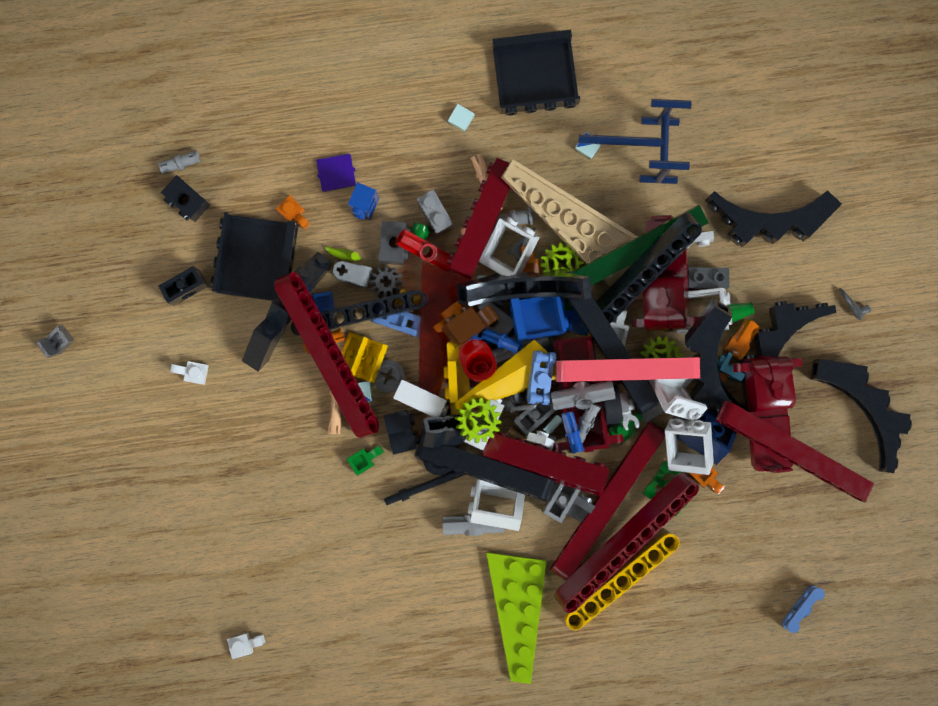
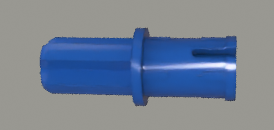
(502, 341)
(572, 432)

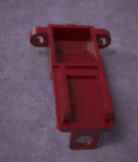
(667, 296)
(769, 398)
(597, 437)

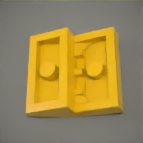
(363, 356)

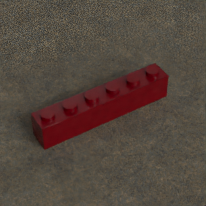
(481, 222)
(553, 465)

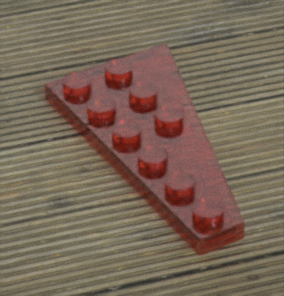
(441, 294)

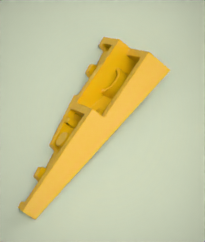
(508, 379)

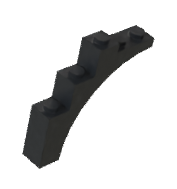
(773, 226)
(522, 285)
(785, 324)
(270, 330)
(704, 339)
(872, 401)

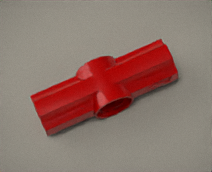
(416, 245)

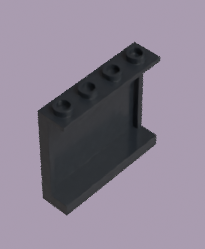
(535, 72)
(252, 256)

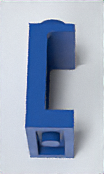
(538, 317)

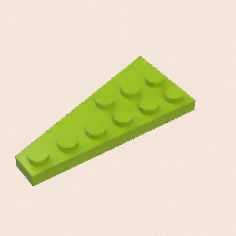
(518, 599)

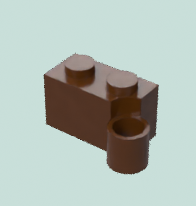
(468, 324)

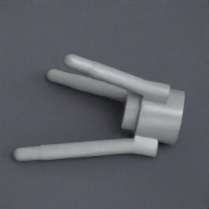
(514, 402)

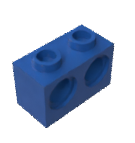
(363, 201)

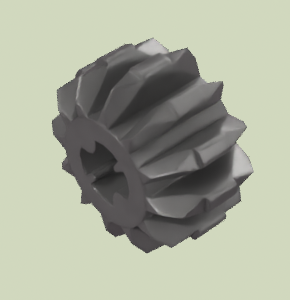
(392, 278)

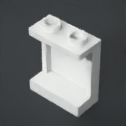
(676, 399)

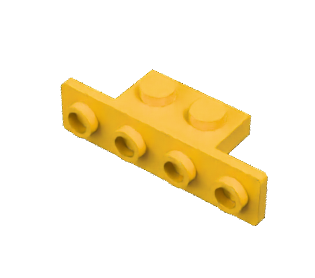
(458, 380)

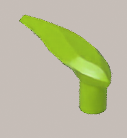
(344, 254)

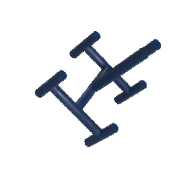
(663, 142)

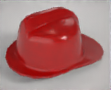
(477, 360)

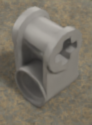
(356, 274)

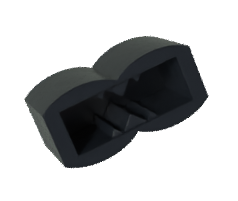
(401, 431)
(441, 431)

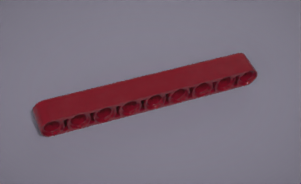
(326, 354)
(794, 451)
(612, 496)
(626, 542)

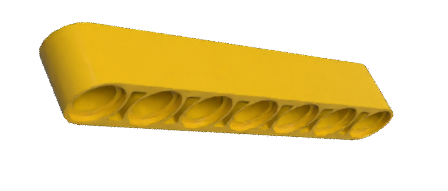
(631, 579)

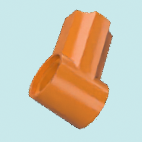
(739, 342)

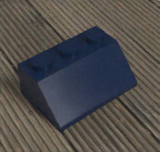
(721, 437)

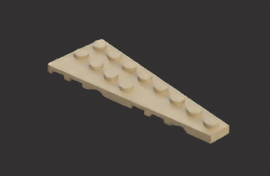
(573, 221)

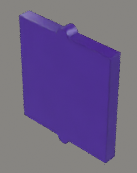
(336, 172)

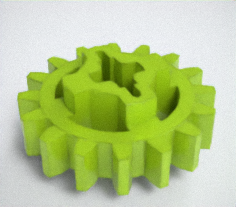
(555, 258)
(653, 352)
(481, 412)

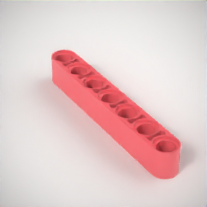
(628, 369)

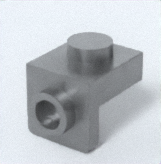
(55, 342)
(581, 507)

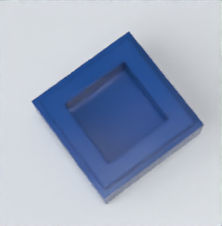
(324, 301)

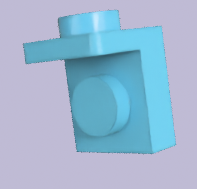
(723, 367)

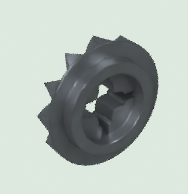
(397, 373)

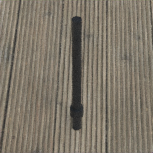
(404, 494)

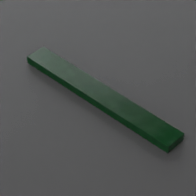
(630, 251)

